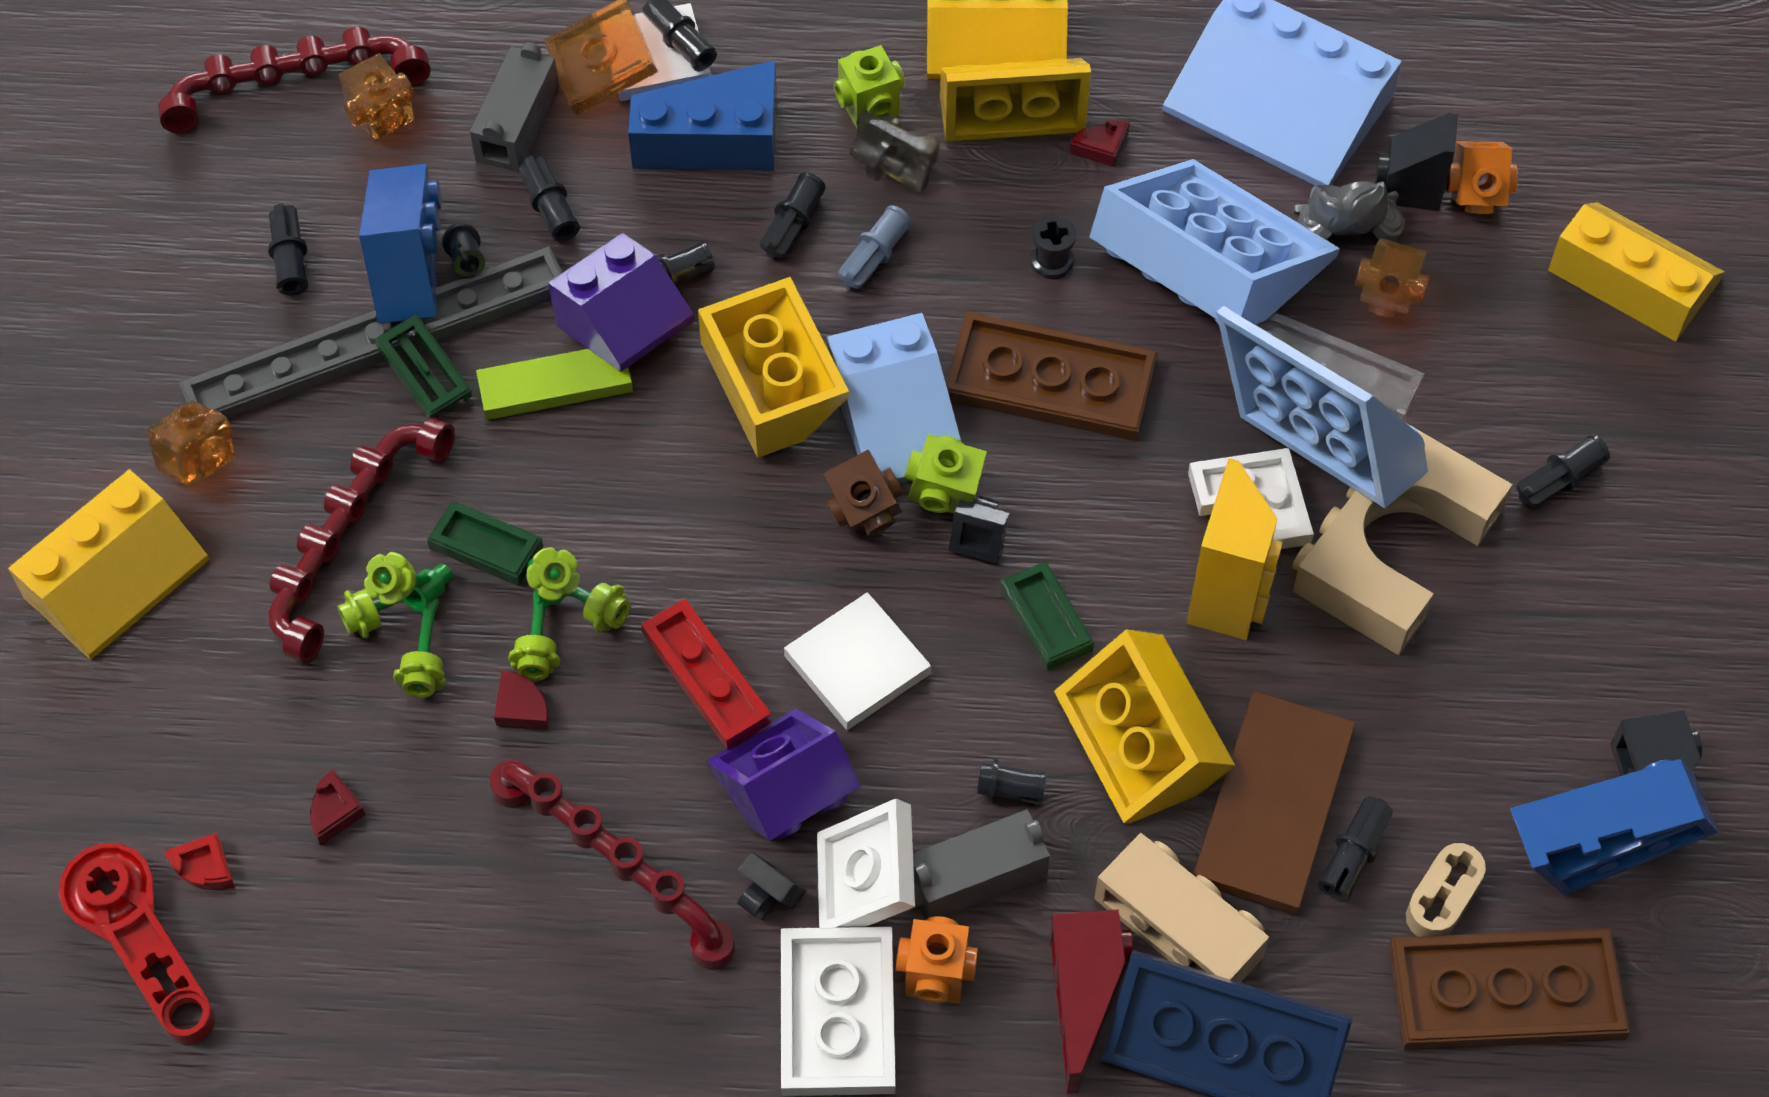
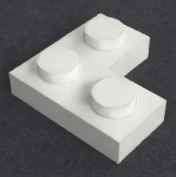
(1276, 481)

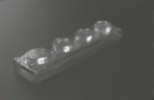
(1377, 375)

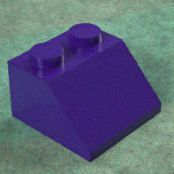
(619, 302)
(786, 774)

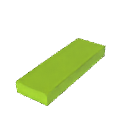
(549, 383)

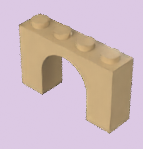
(1361, 590)

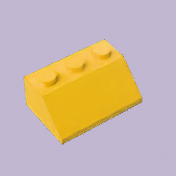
(994, 32)
(1014, 99)
(1633, 269)
(772, 365)
(1235, 558)
(108, 564)
(1143, 726)

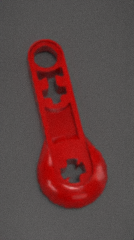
(133, 930)

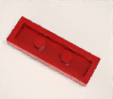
(706, 674)

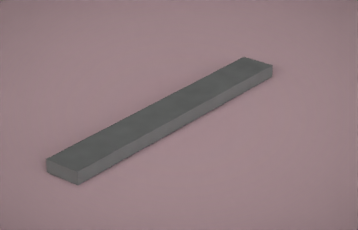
(352, 345)

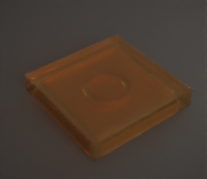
(600, 56)

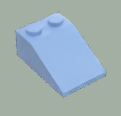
(893, 390)

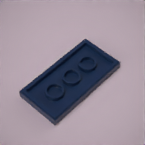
(1222, 1034)

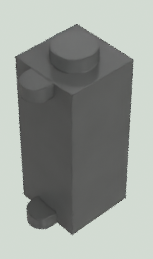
(515, 108)
(979, 865)

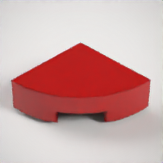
(202, 863)

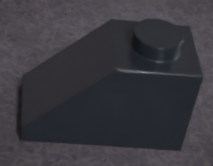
(1420, 163)
(1655, 738)

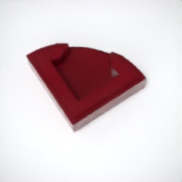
(1101, 142)
(520, 703)
(333, 808)

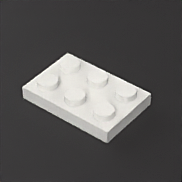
(837, 1011)

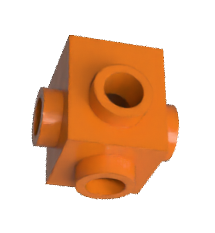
(1473, 161)
(936, 960)

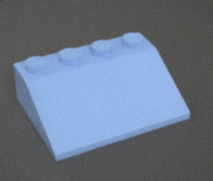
(1283, 87)
(1209, 240)
(1320, 413)

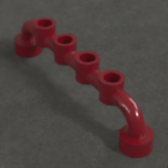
(179, 110)
(303, 636)
(516, 784)

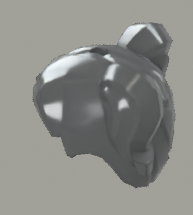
(1352, 211)

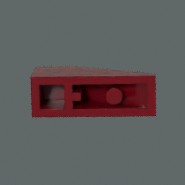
(1087, 972)

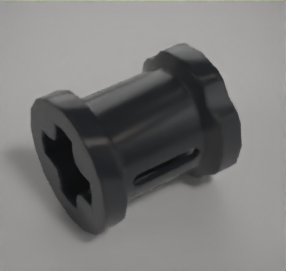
(1053, 242)

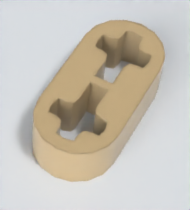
(1435, 885)

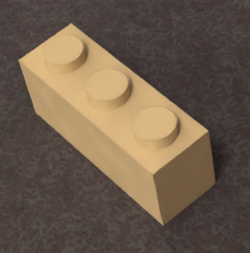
(1180, 912)

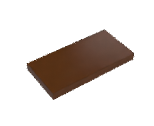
(1051, 375)
(1274, 802)
(1508, 989)

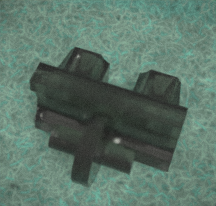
(894, 152)

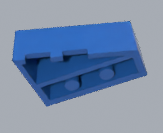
(707, 122)
(401, 241)
(1613, 824)

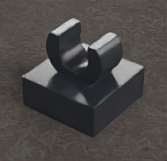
(979, 529)
(767, 887)

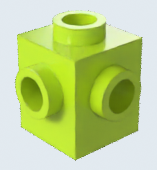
(869, 83)
(944, 473)

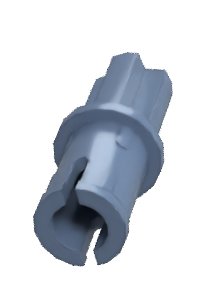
(874, 247)

